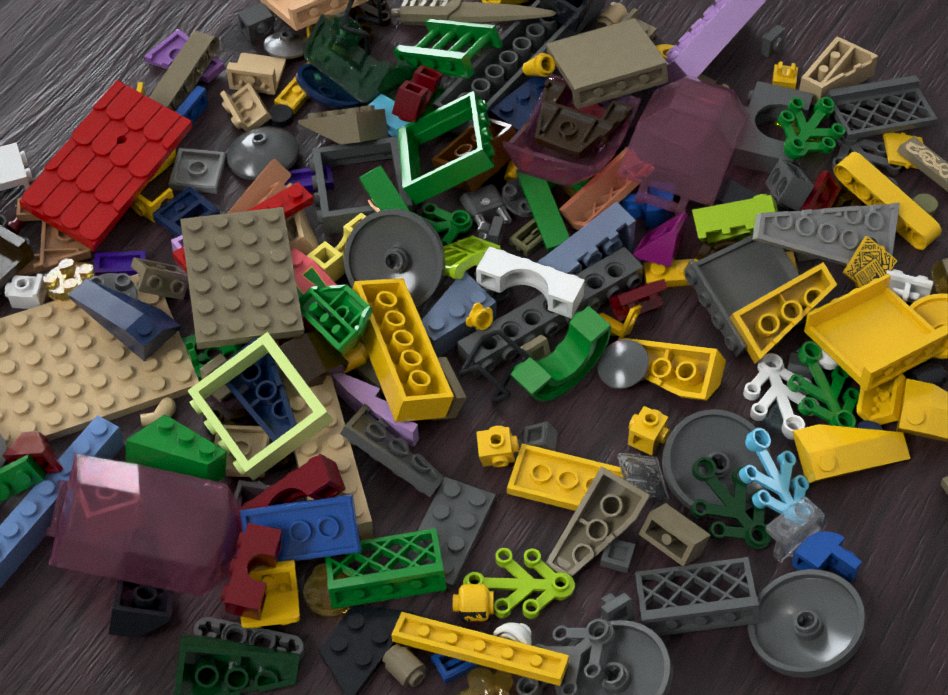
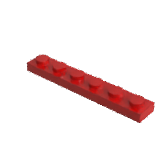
(291, 199)

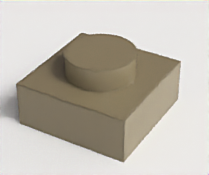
(537, 348)

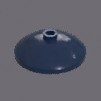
(323, 89)

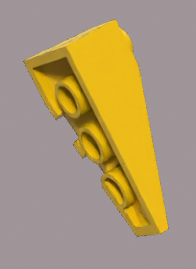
(924, 411)
(840, 450)

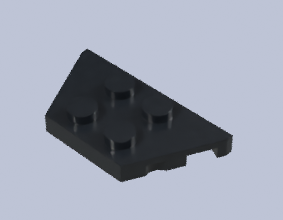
(358, 646)

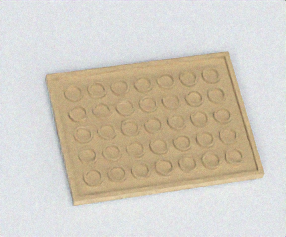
(68, 369)

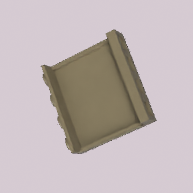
(608, 62)

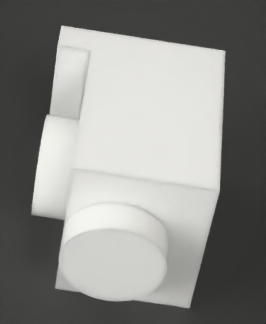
(26, 291)

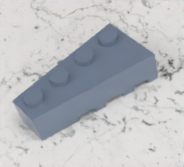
(594, 241)

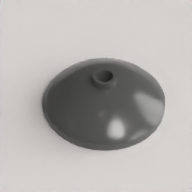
(259, 146)

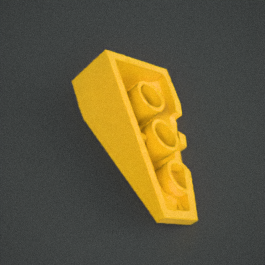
(684, 369)

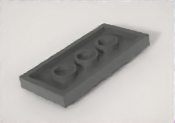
(458, 516)

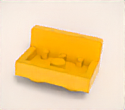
(882, 402)

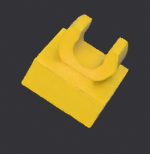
(785, 75)

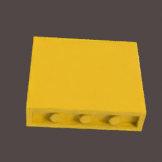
(874, 333)

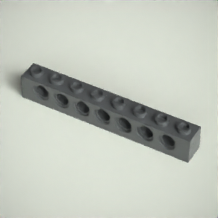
(602, 281)

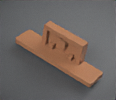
(266, 185)

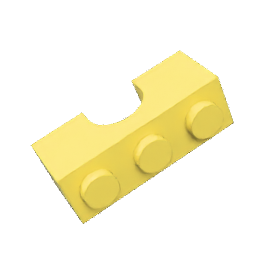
(330, 258)

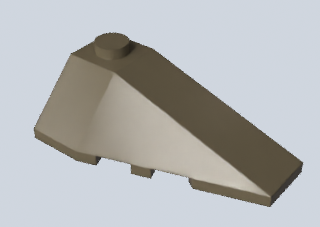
(600, 518)

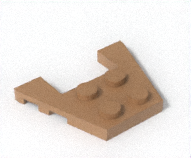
(54, 247)

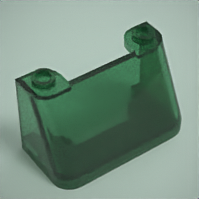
(350, 66)

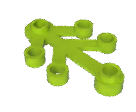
(525, 584)

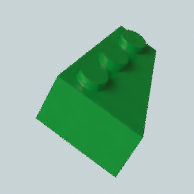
(176, 449)

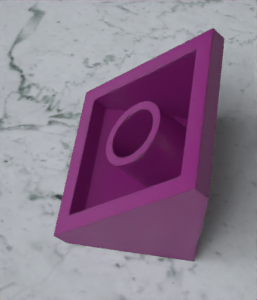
(663, 242)

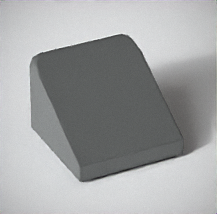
(797, 367)
(541, 435)

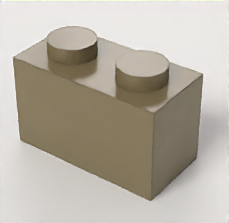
(674, 534)

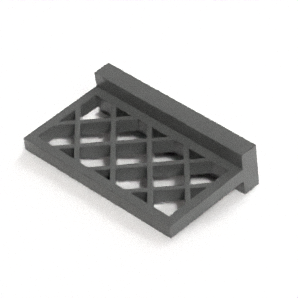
(877, 96)
(699, 614)

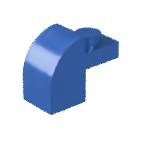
(653, 215)
(825, 551)

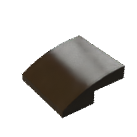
(313, 358)

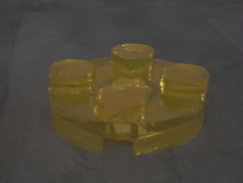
(66, 277)

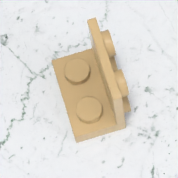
(259, 70)

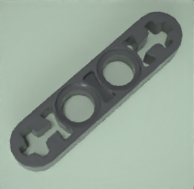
(250, 635)

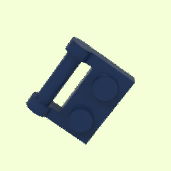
(180, 207)

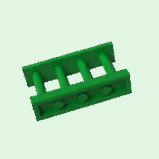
(452, 61)

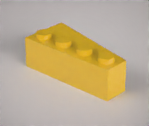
(776, 313)

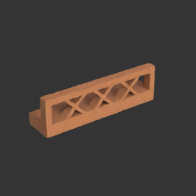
(597, 195)

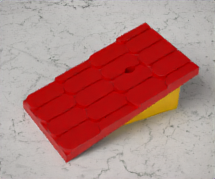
(106, 164)

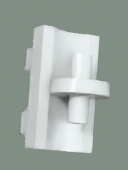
(909, 287)

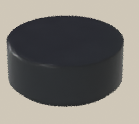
(281, 115)

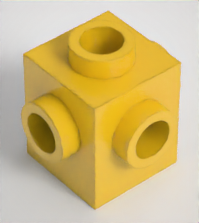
(648, 430)
(497, 446)

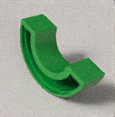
(570, 360)

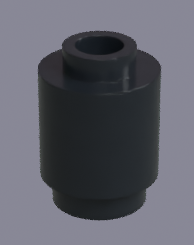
(928, 373)

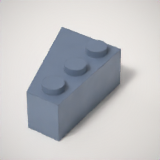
(447, 318)

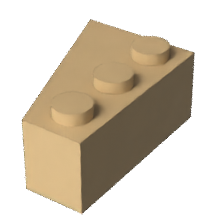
(838, 67)

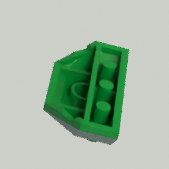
(337, 314)

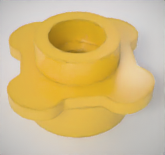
(480, 317)

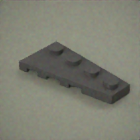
(391, 451)

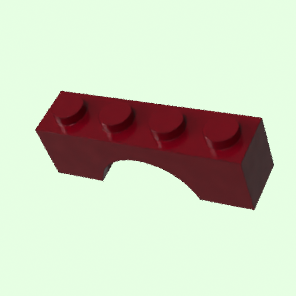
(315, 479)

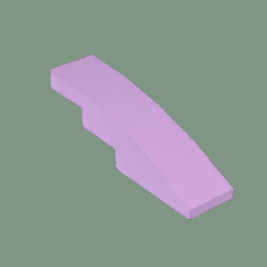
(358, 393)

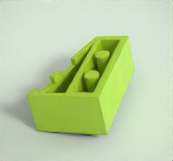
(731, 219)

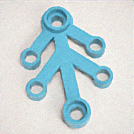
(777, 482)

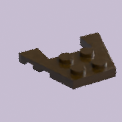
(573, 130)

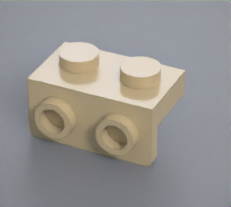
(246, 108)

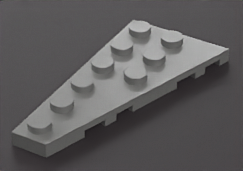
(829, 232)

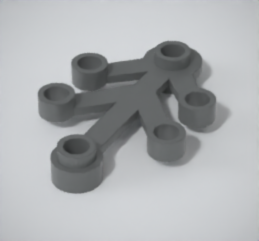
(878, 158)
(590, 641)

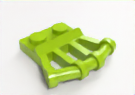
(464, 255)

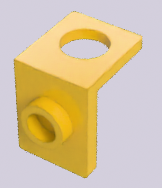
(145, 207)
(619, 328)

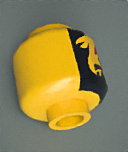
(474, 602)

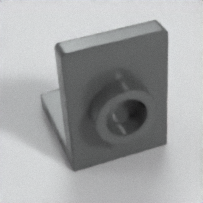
(248, 490)

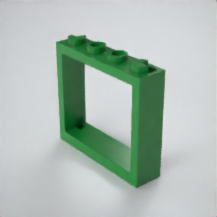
(432, 125)

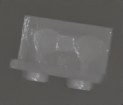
(794, 527)

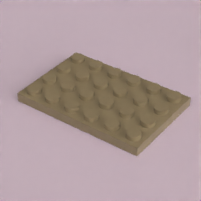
(241, 277)

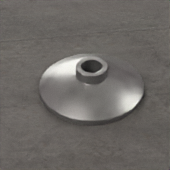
(285, 44)

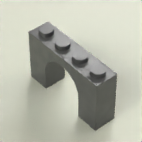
(765, 104)

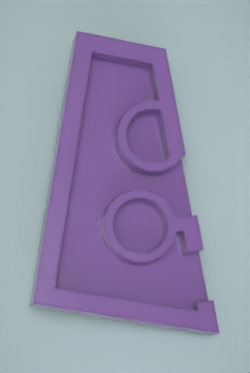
(167, 50)

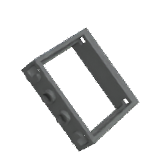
(350, 154)

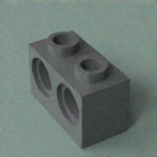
(789, 185)

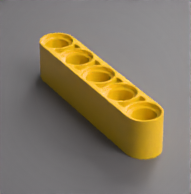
(875, 188)

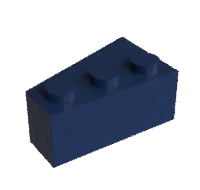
(519, 104)

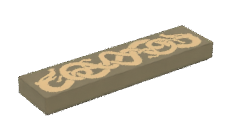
(925, 160)

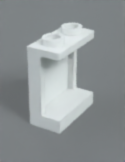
(12, 168)

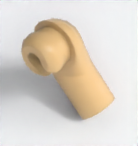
(166, 406)

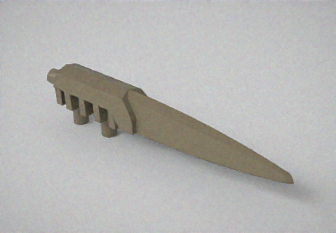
(468, 12)

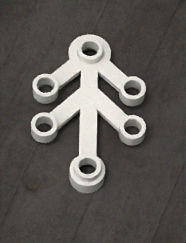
(772, 368)

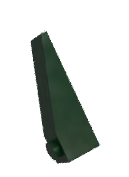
(230, 667)

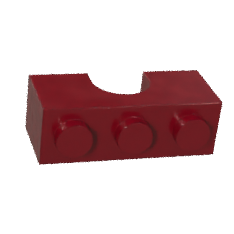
(417, 95)
(257, 547)

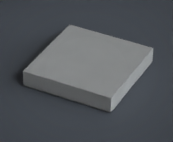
(198, 169)

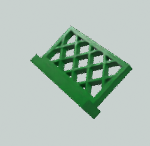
(387, 583)

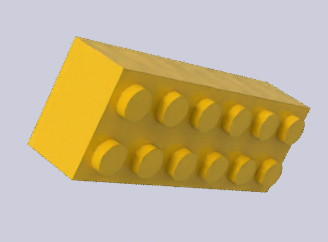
(403, 353)

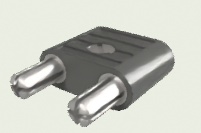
(485, 204)

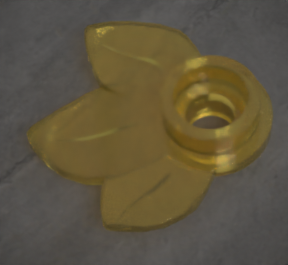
(483, 682)

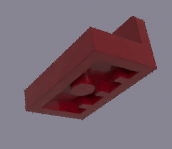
(646, 295)

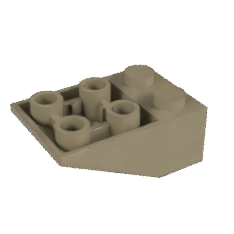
(349, 124)

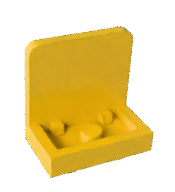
(282, 597)

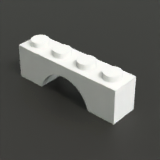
(502, 270)

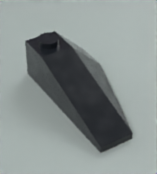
(139, 609)

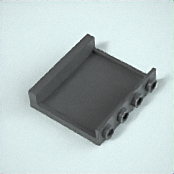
(737, 278)

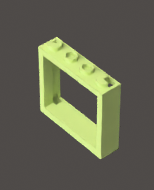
(287, 442)

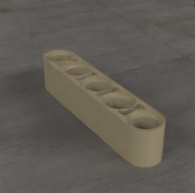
(186, 70)

